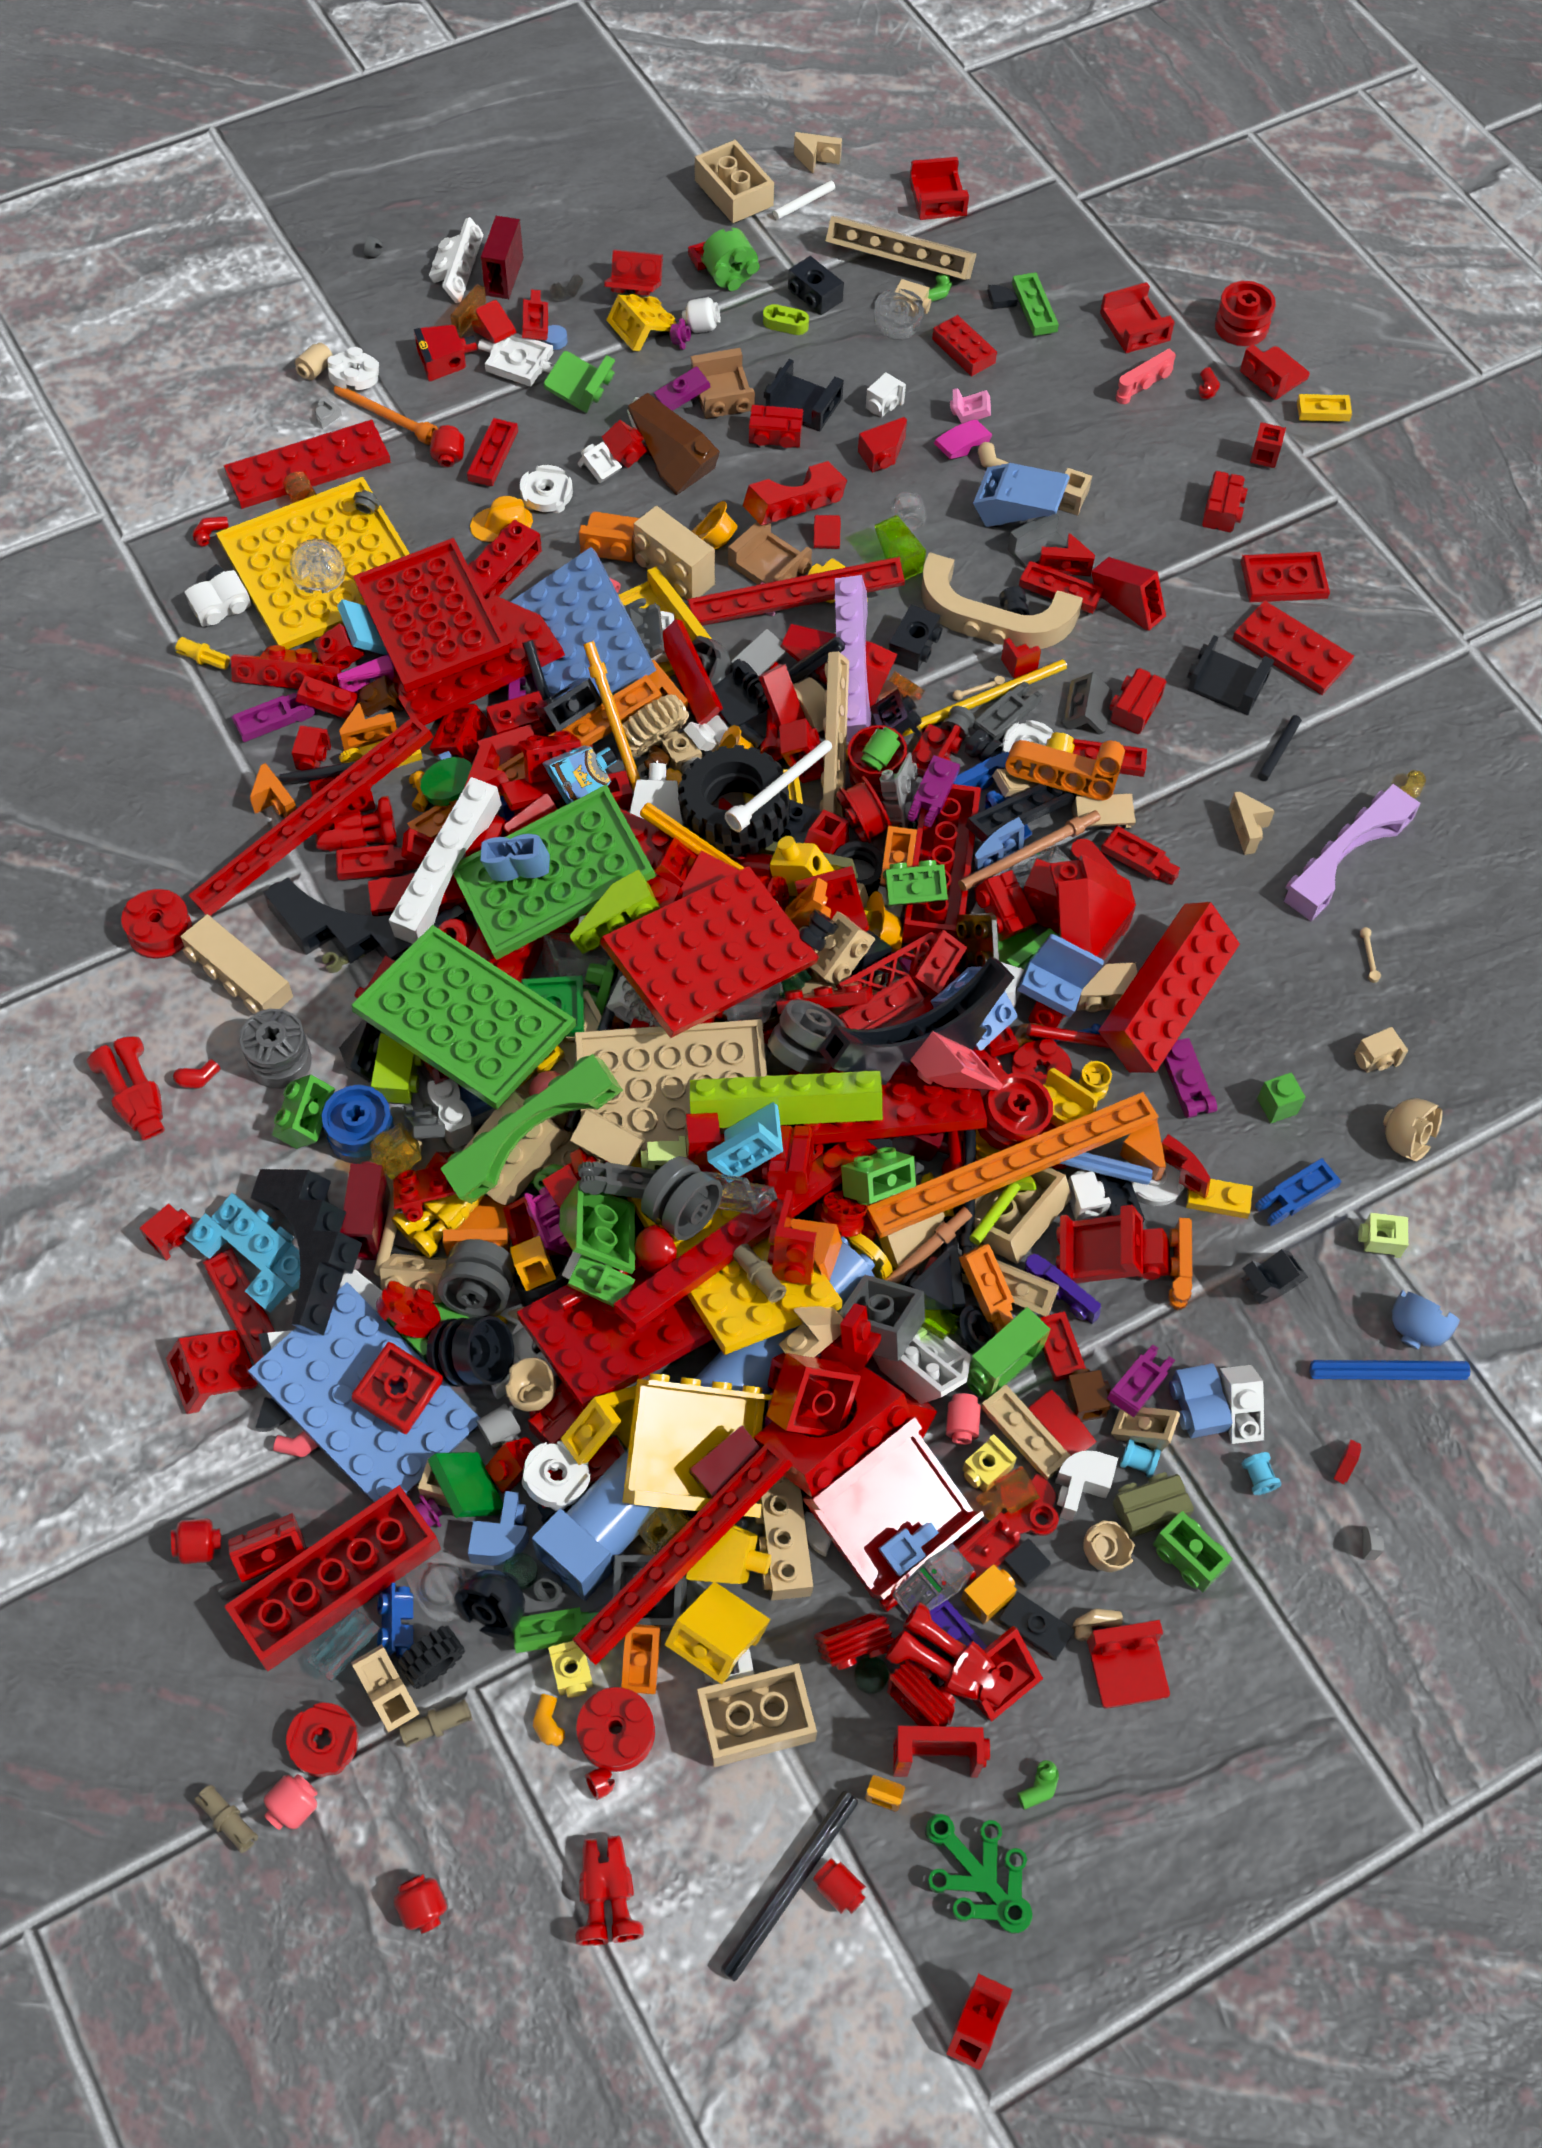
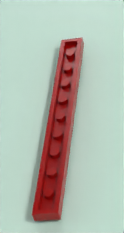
(310, 816)
(717, 1249)

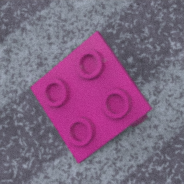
(547, 1218)

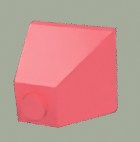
(952, 1065)

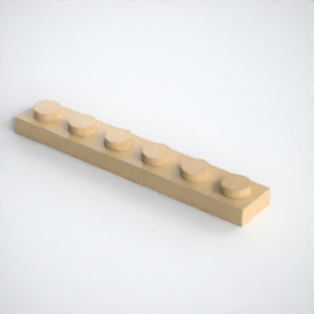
(835, 731)

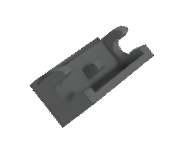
(648, 625)

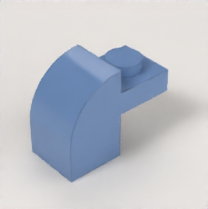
(497, 1542)

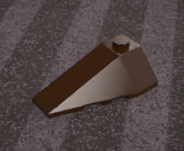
(676, 446)

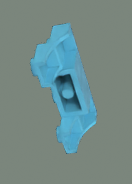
(258, 1241)

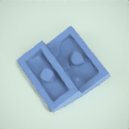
(1000, 844)

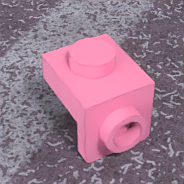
(970, 407)

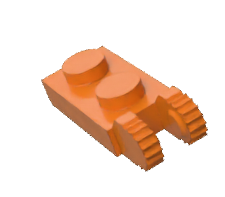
(1181, 1263)

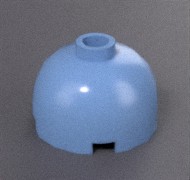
(1422, 1321)

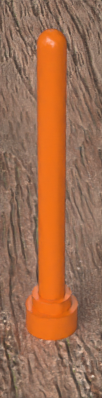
(422, 430)

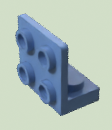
(1059, 974)
(998, 1018)

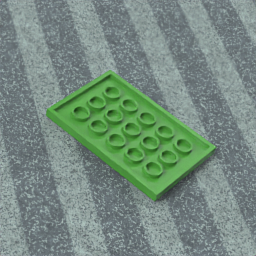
(588, 853)
(464, 1016)

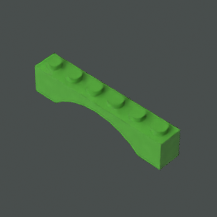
(480, 1165)

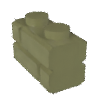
(1152, 1504)

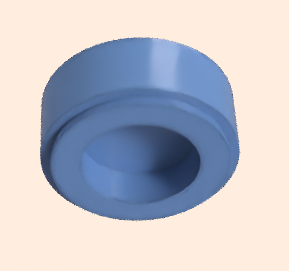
(556, 336)

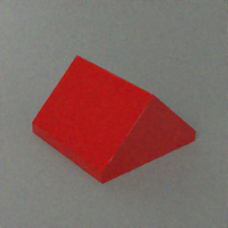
(1016, 1666)

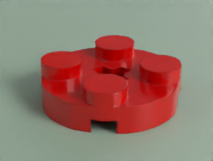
(1041, 1053)
(409, 1309)
(312, 1722)

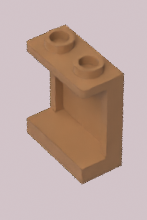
(728, 383)
(767, 557)

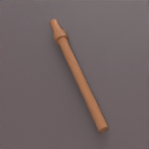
(1072, 828)
(943, 1234)

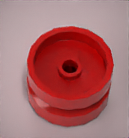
(1245, 313)
(1016, 1111)

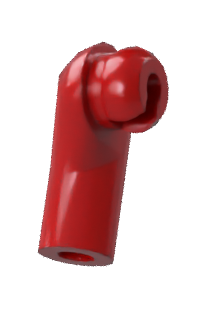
(206, 526)
(196, 1077)

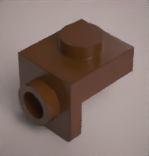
(378, 696)

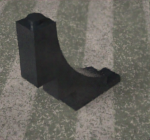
(353, 934)

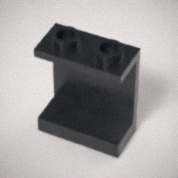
(793, 392)
(1227, 679)

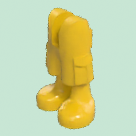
(450, 1213)

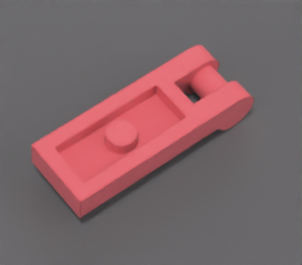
(1145, 375)

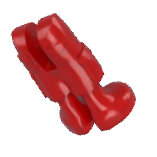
(348, 828)
(606, 1882)

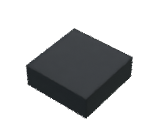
(1027, 1562)

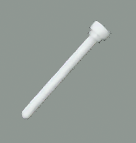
(739, 816)

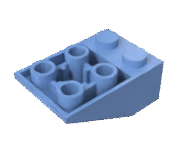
(1018, 493)

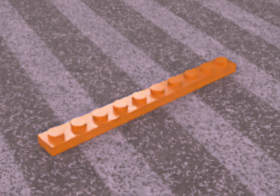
(587, 729)
(1011, 1164)

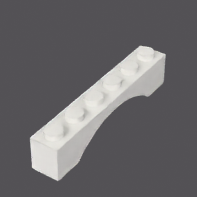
(424, 894)

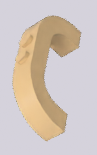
(992, 622)

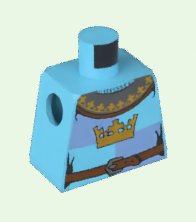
(579, 771)

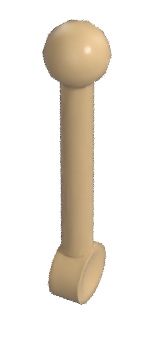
(958, 695)
(1374, 975)

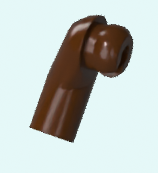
(657, 755)

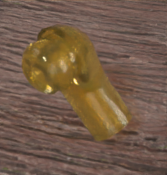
(1414, 783)

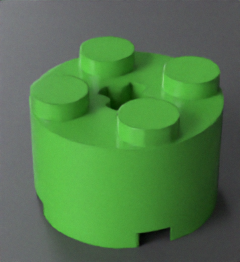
(729, 258)

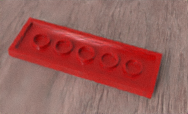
(320, 458)

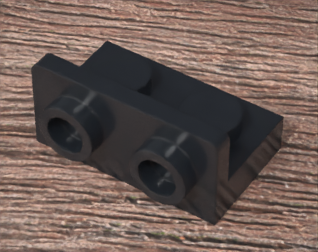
(897, 713)

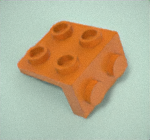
(609, 536)
(484, 1223)

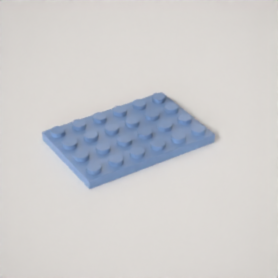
(584, 608)
(315, 1383)

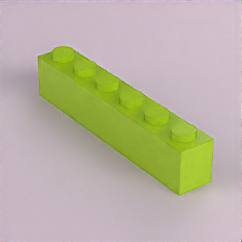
(799, 1097)

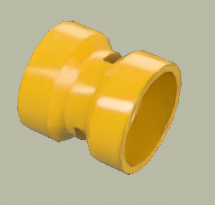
(1096, 1074)

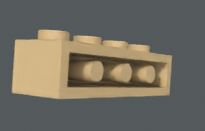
(785, 1541)

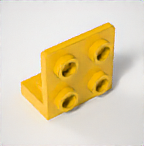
(635, 317)

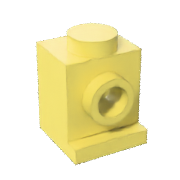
(998, 1455)
(573, 1683)

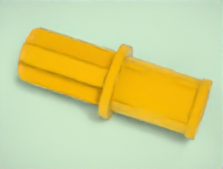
(202, 653)

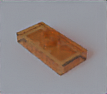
(465, 312)

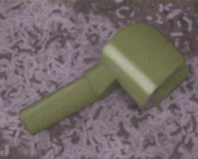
(337, 965)

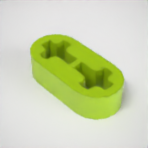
(785, 319)

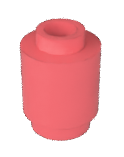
(963, 1418)

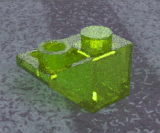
(900, 542)

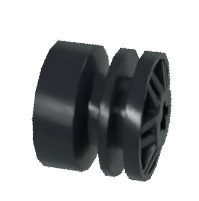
(471, 1351)

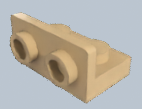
(842, 950)
(414, 1272)

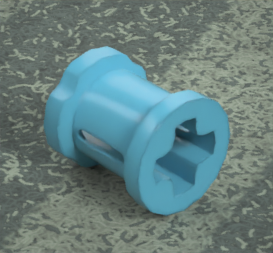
(1140, 1458)
(1261, 1473)

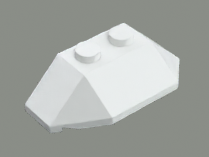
(928, 1367)

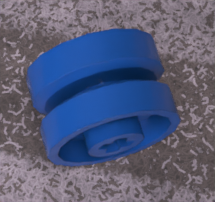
(353, 1120)

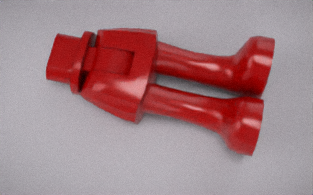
(139, 1104)
(970, 1674)

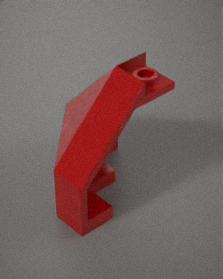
(1092, 904)

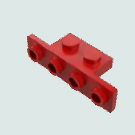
(282, 668)

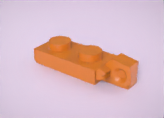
(988, 1285)

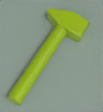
(999, 1207)

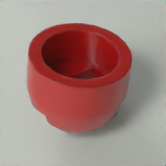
(600, 1782)

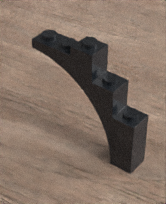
(956, 1019)
(322, 1247)

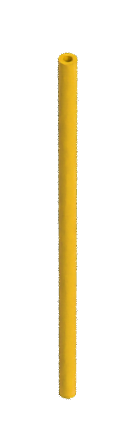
(990, 694)

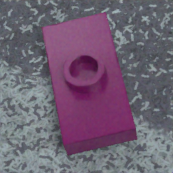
(682, 389)

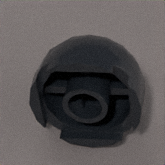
(492, 1600)

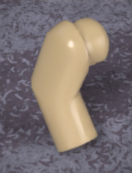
(987, 455)
(1097, 1617)

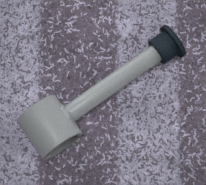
(499, 1428)

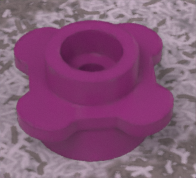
(680, 334)
(429, 1511)

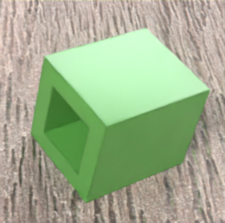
(1281, 1097)

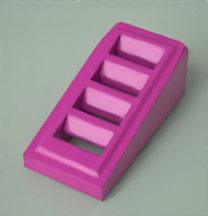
(366, 673)

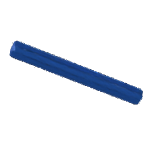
(1389, 1370)

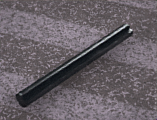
(789, 1886)

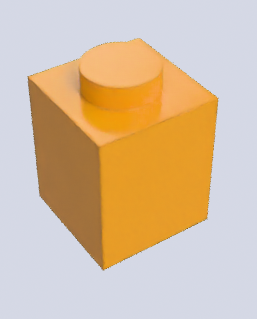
(532, 1263)
(989, 1593)

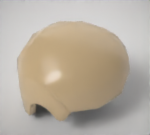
(530, 1384)
(1108, 1546)

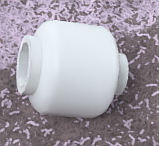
(701, 315)

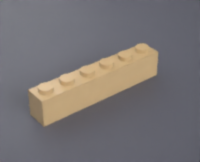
(900, 247)

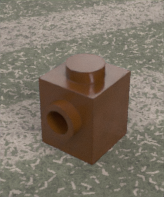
(1088, 1394)

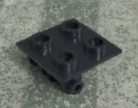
(741, 694)

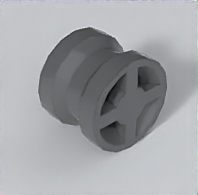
(959, 716)

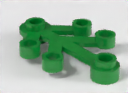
(982, 1877)

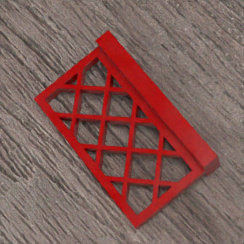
(919, 1009)

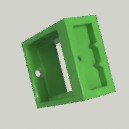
(1007, 1354)

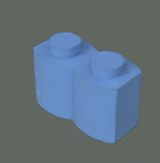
(515, 857)
(1201, 1401)

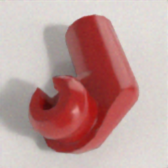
(1211, 384)

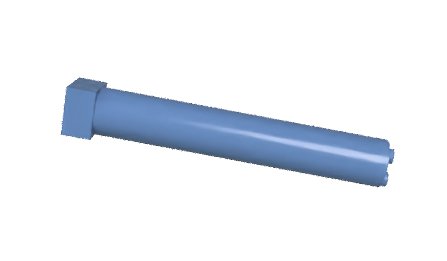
(599, 1524)

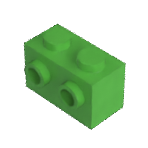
(301, 1113)
(878, 1175)
(1191, 1552)

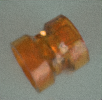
(298, 486)

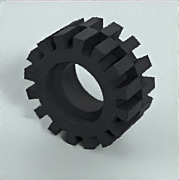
(431, 1657)

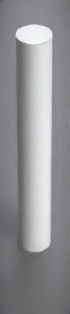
(804, 200)

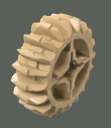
(654, 723)

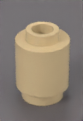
(313, 361)

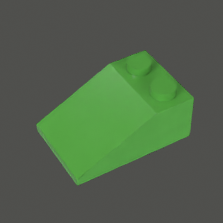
(600, 1227)

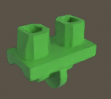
(601, 976)
(600, 1281)

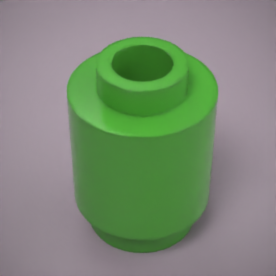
(880, 748)

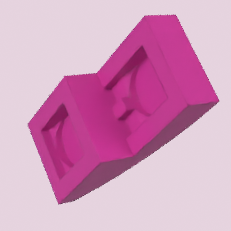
(961, 438)

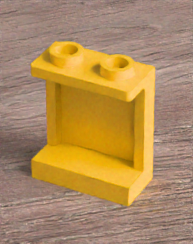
(601, 1418)
(716, 1631)

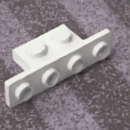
(456, 259)

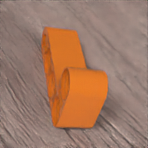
(1066, 769)

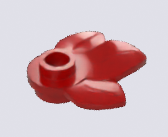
(1025, 1518)

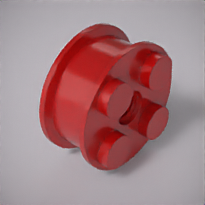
(863, 810)
(156, 922)
(615, 1708)

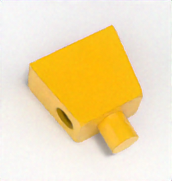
(797, 862)
(731, 1559)

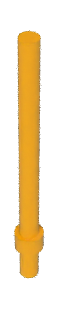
(598, 670)

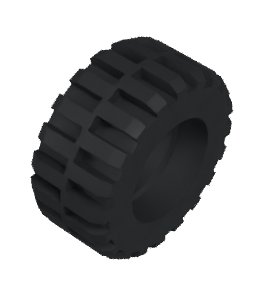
(729, 772)

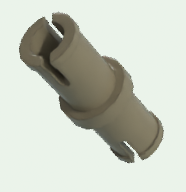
(759, 1273)
(435, 1723)
(226, 1818)

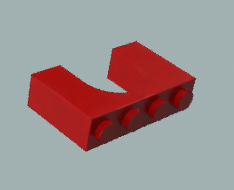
(822, 1459)

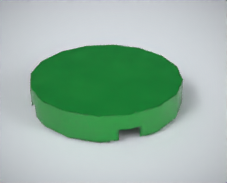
(445, 780)

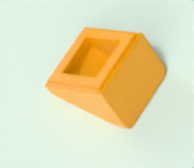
(885, 1793)

